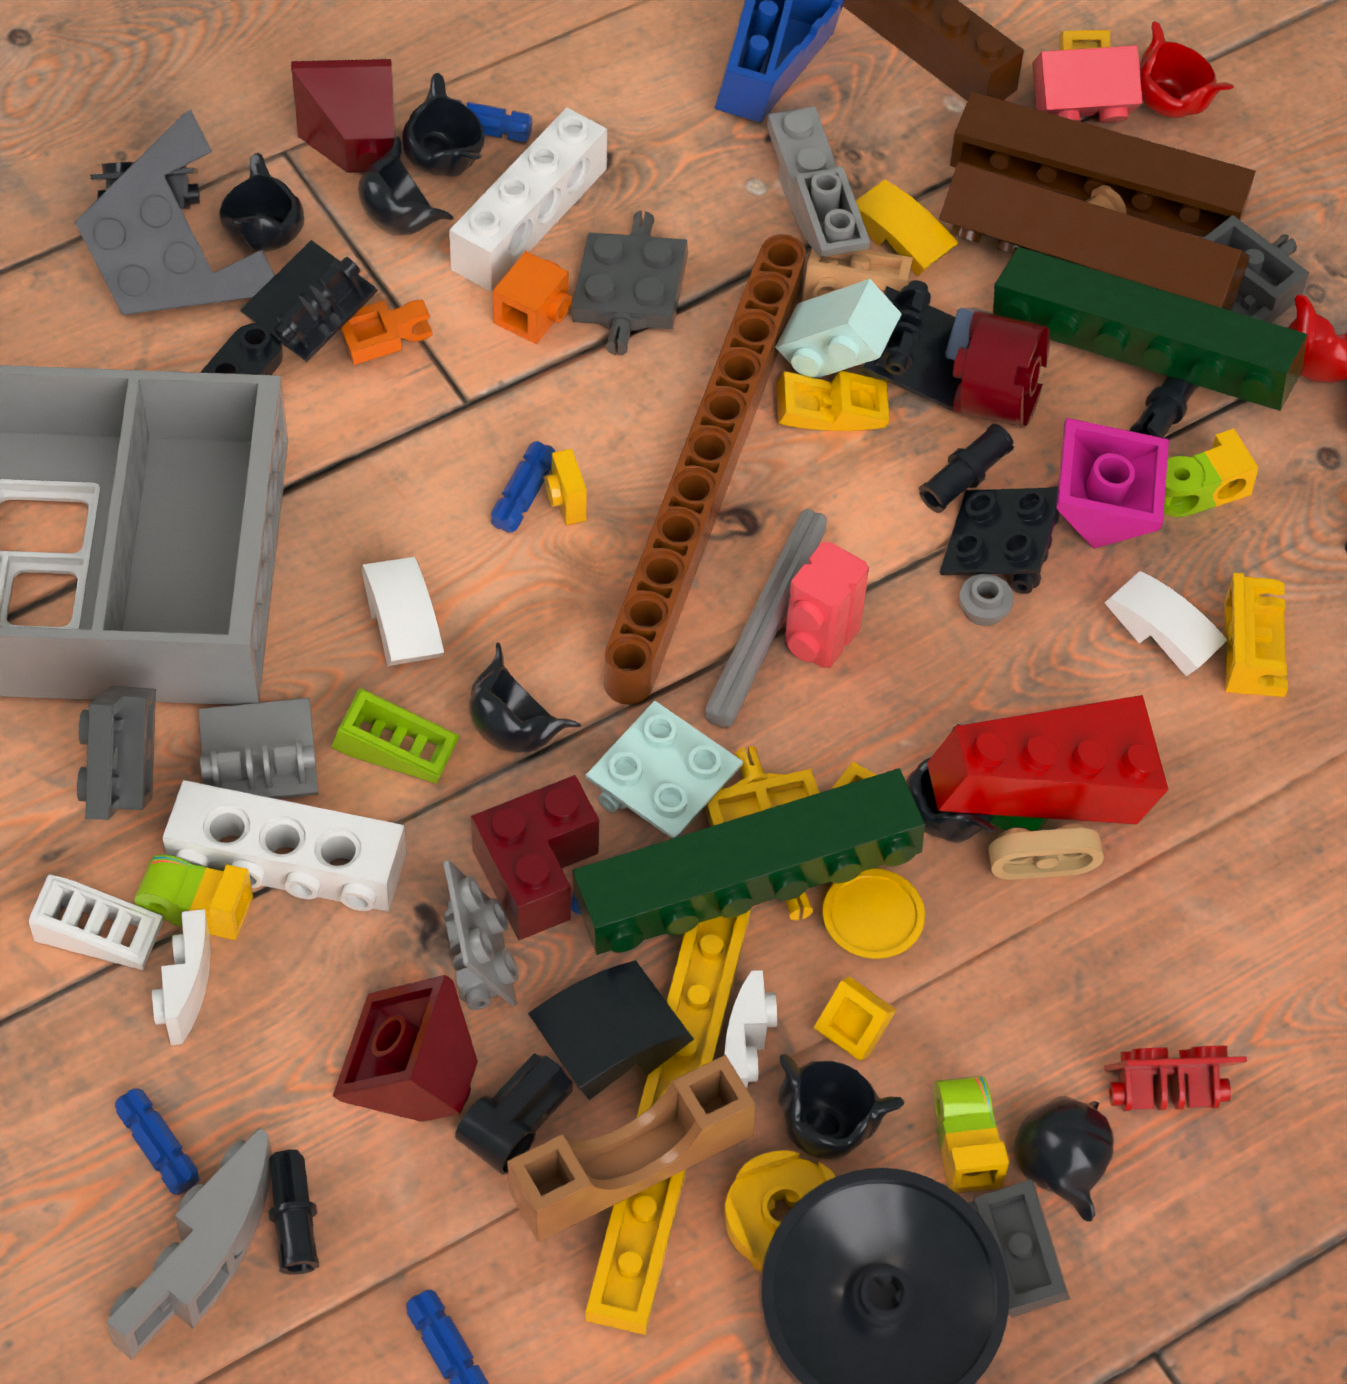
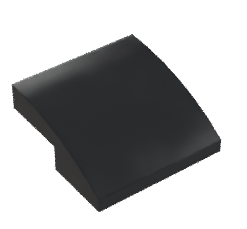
(610, 1026)

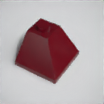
(345, 109)
(410, 1053)

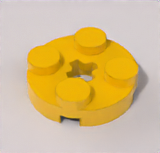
(754, 1194)

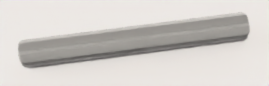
(764, 620)

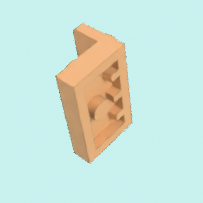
(846, 269)

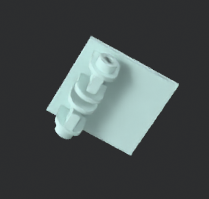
(662, 771)

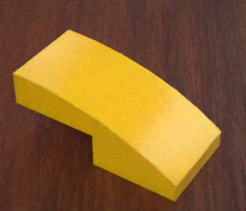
(907, 226)
(844, 404)

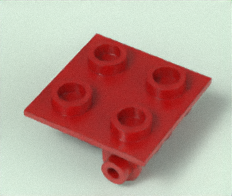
(1198, 1064)

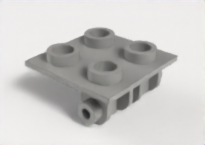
(260, 748)
(478, 942)

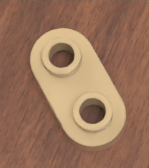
(1045, 853)

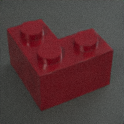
(526, 847)

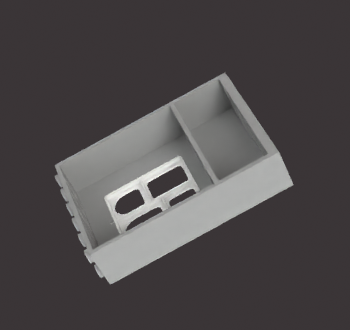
(176, 530)

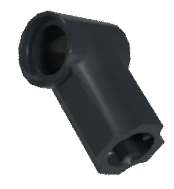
(507, 1123)

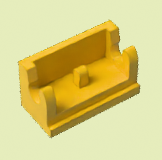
(1255, 637)

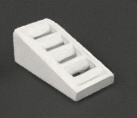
(79, 898)

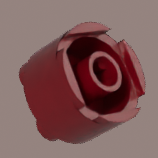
(1001, 369)

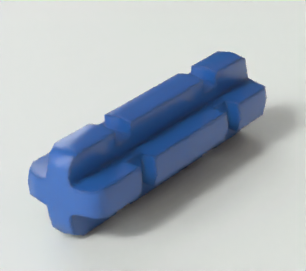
(497, 122)
(522, 487)
(157, 1141)
(443, 1339)

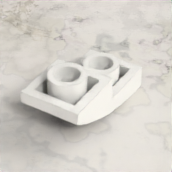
(403, 611)
(1157, 611)
(185, 981)
(748, 1026)

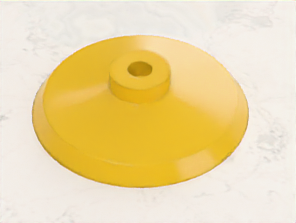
(874, 914)

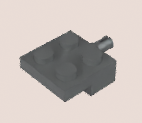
(1270, 276)
(119, 751)

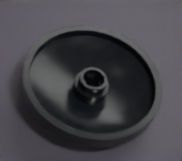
(883, 1284)

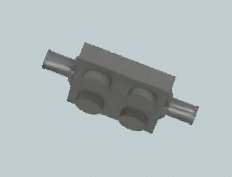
(630, 281)

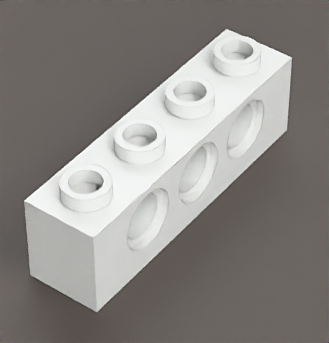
(528, 199)
(318, 835)

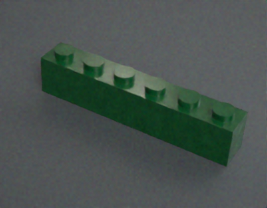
(1152, 328)
(748, 862)

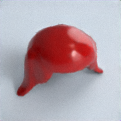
(1176, 78)
(1325, 351)

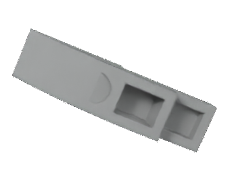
(815, 185)
(215, 1233)

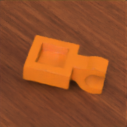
(378, 331)

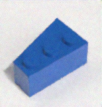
(771, 51)

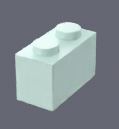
(838, 330)

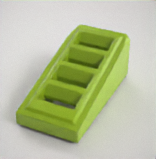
(372, 749)

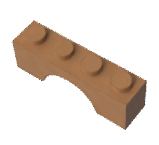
(579, 1178)

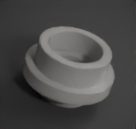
(982, 610)

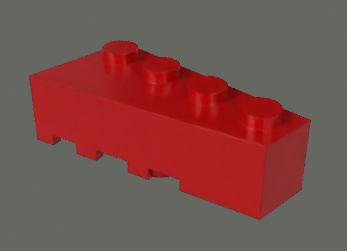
(1054, 765)

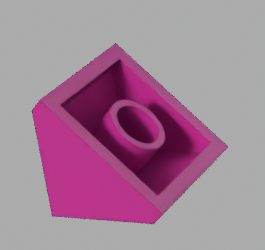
(1111, 482)

